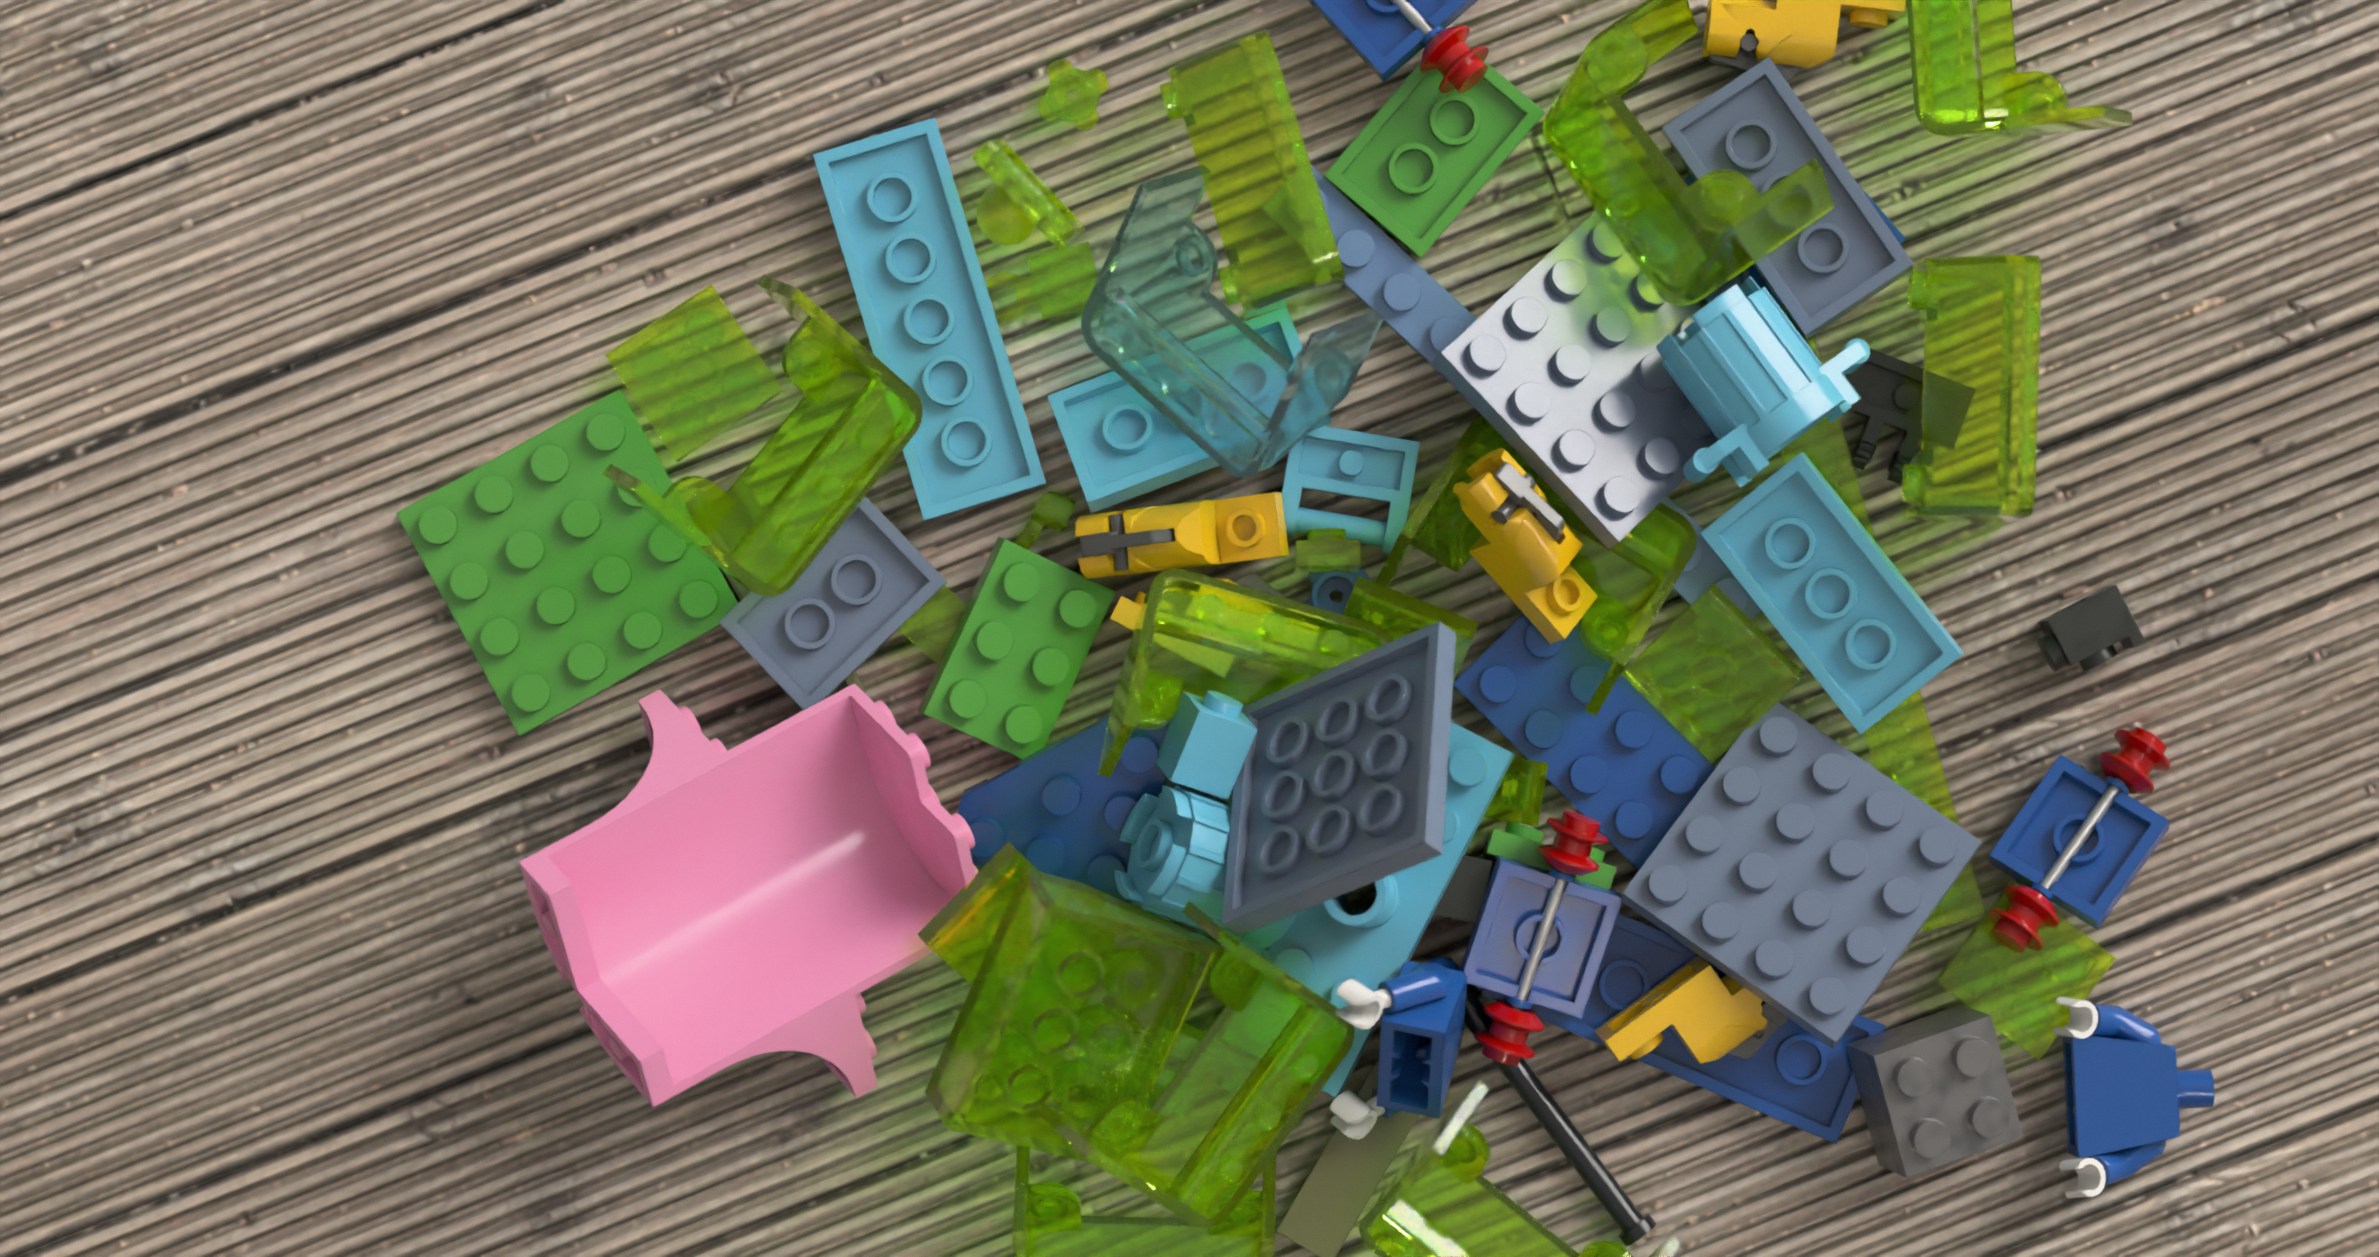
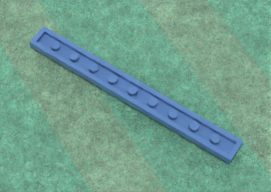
(1432, 319)

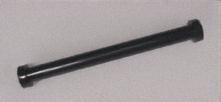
(1565, 1134)

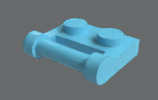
(1354, 467)

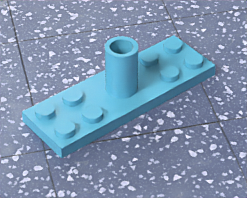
(1371, 946)

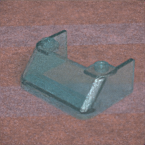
(1197, 357)

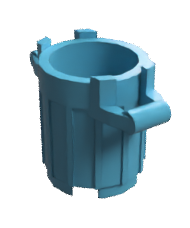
(1754, 380)
(1182, 857)

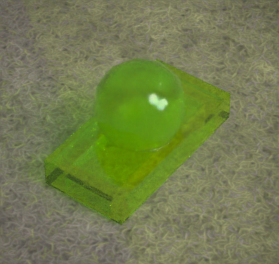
(1020, 201)

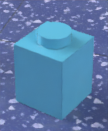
(1206, 743)

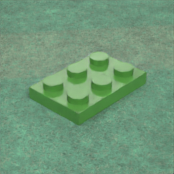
(1431, 153)
(1016, 650)

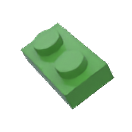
(1521, 844)

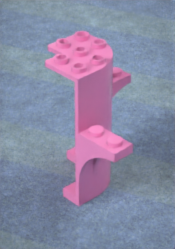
(751, 892)

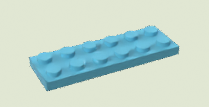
(930, 316)

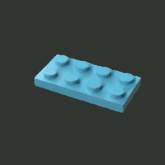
(1126, 444)
(1832, 593)

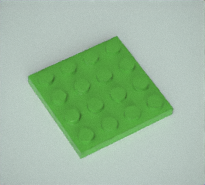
(561, 569)

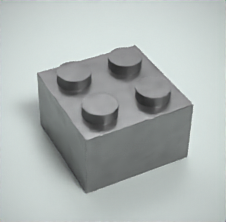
(1934, 1090)

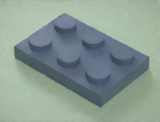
(838, 609)

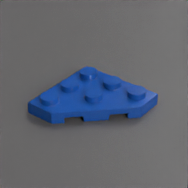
(1063, 810)

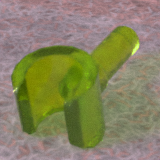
(1052, 511)

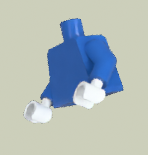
(1417, 1042)
(2120, 1093)

